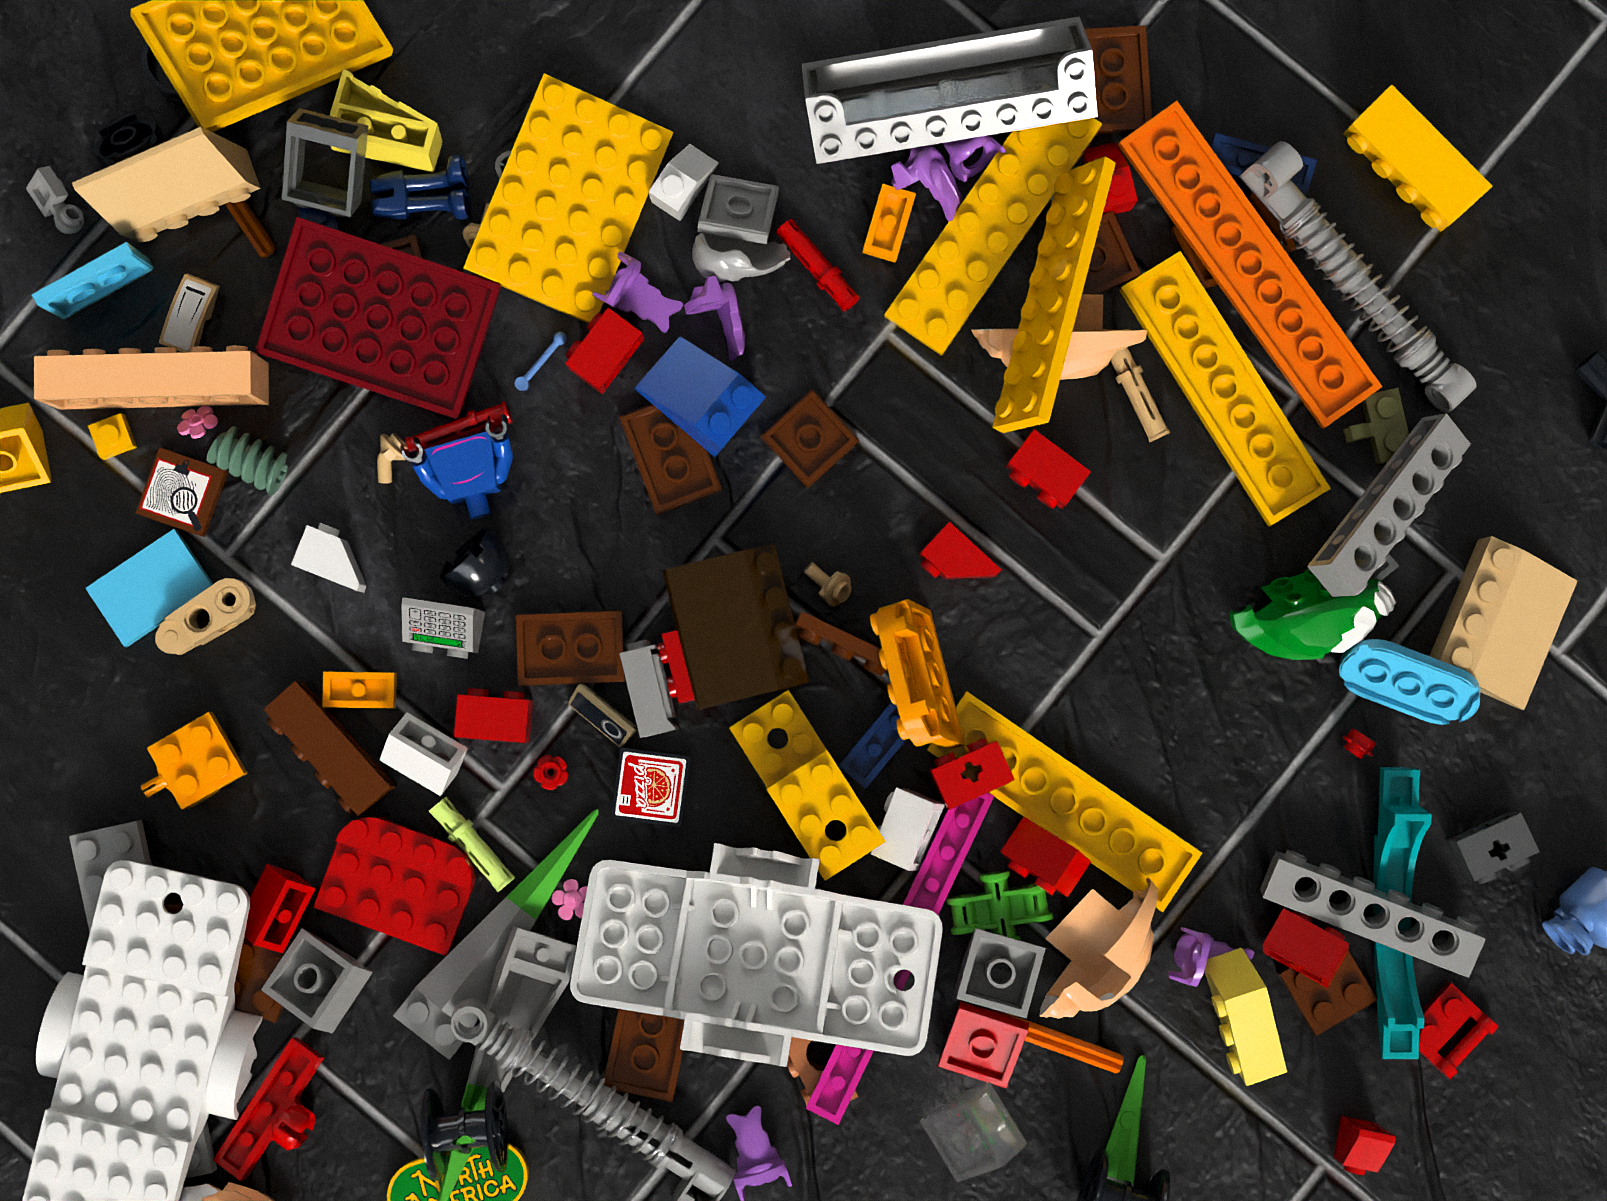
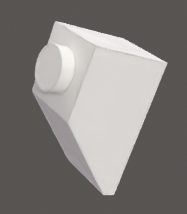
(682, 181)
(328, 557)

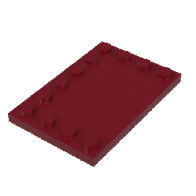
(378, 318)

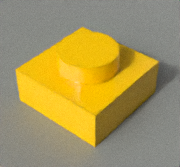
(112, 436)

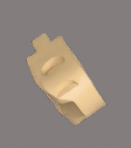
(180, 629)

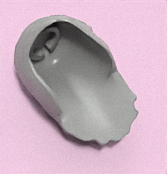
(735, 258)

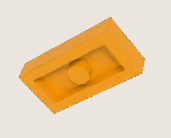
(889, 223)
(359, 689)

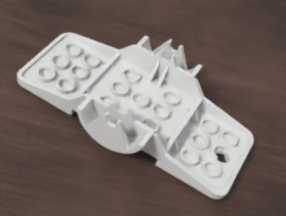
(756, 956)
(143, 1039)

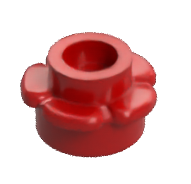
(1358, 744)
(541, 772)

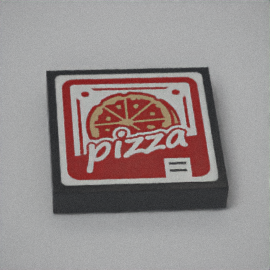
(651, 787)

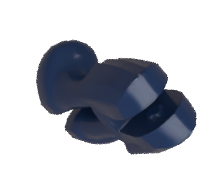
(402, 185)

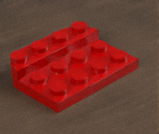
(398, 883)

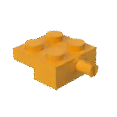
(194, 762)

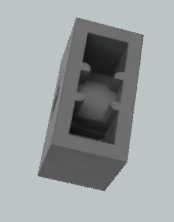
(1472, 847)

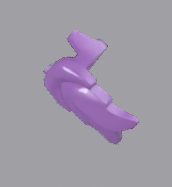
(962, 149)
(931, 169)
(633, 294)
(724, 299)
(1192, 955)
(757, 1158)

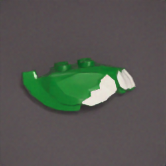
(1308, 621)

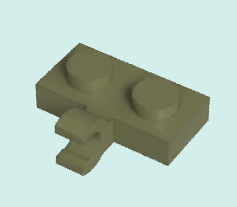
(1384, 424)

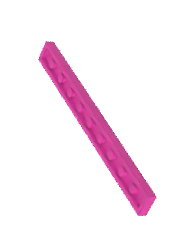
(927, 892)

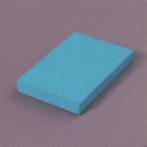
(93, 281)
(149, 587)

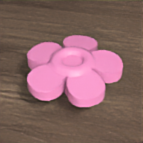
(196, 422)
(570, 900)

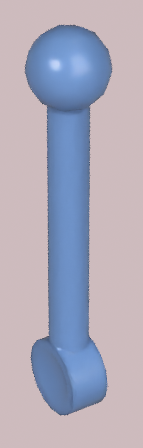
(522, 383)

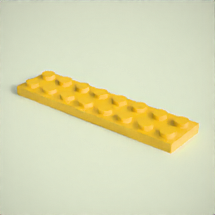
(987, 230)
(1053, 296)
(1224, 389)
(1077, 806)

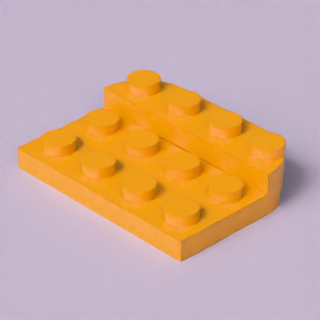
(917, 675)

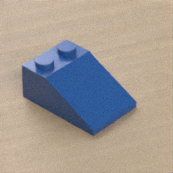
(700, 394)

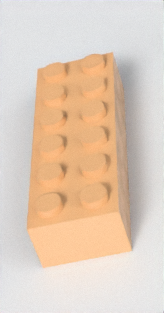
(151, 378)

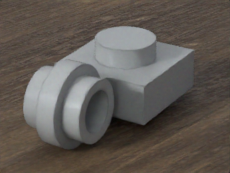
(49, 196)

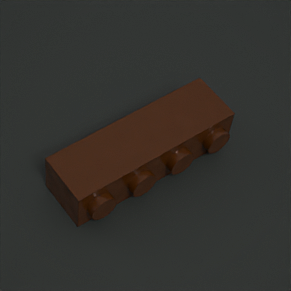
(329, 748)

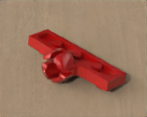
(273, 1112)

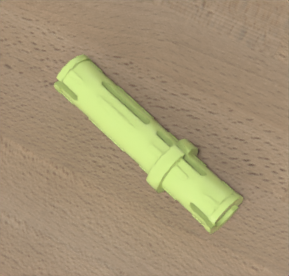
(466, 837)

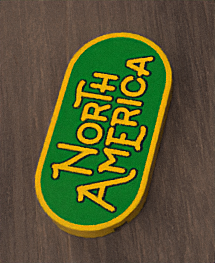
(476, 1182)

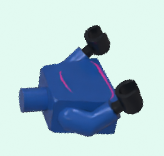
(465, 467)

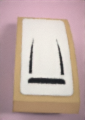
(188, 313)

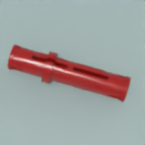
(821, 269)
(464, 427)

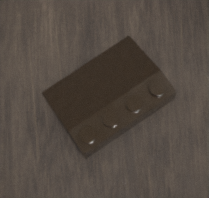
(735, 626)

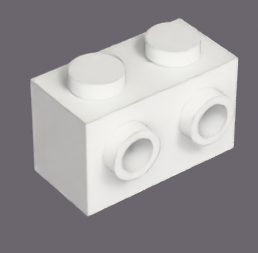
(423, 754)
(907, 828)

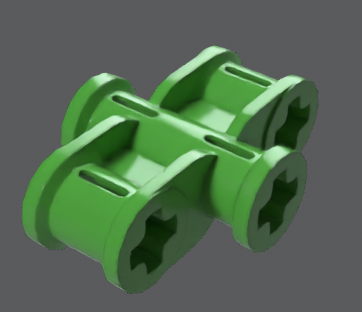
(986, 910)

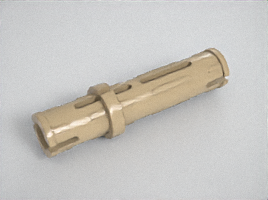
(1139, 395)

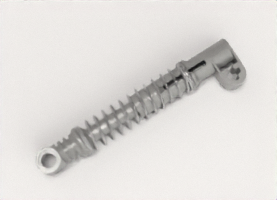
(1301, 220)
(660, 1142)

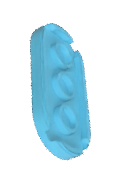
(1409, 681)

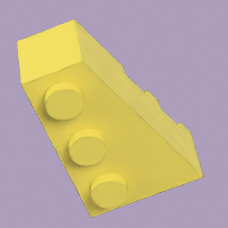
(394, 129)
(1245, 1017)

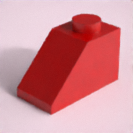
(1122, 192)
(956, 557)
(1362, 1145)

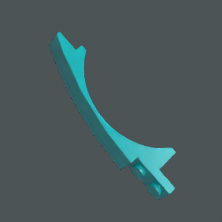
(1396, 849)

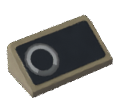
(602, 715)

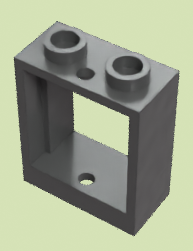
(329, 131)

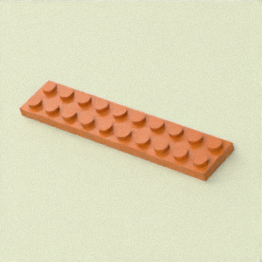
(1249, 265)

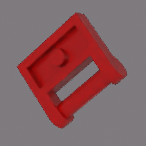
(1442, 1019)

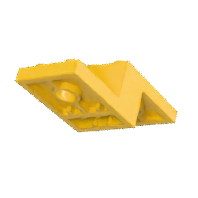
(807, 785)

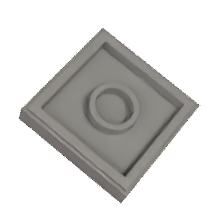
(738, 209)

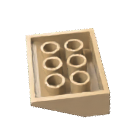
(170, 184)
(1504, 619)

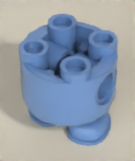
(1581, 914)

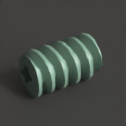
(248, 460)

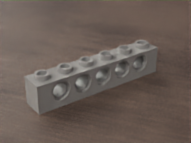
(1389, 506)
(1455, 954)

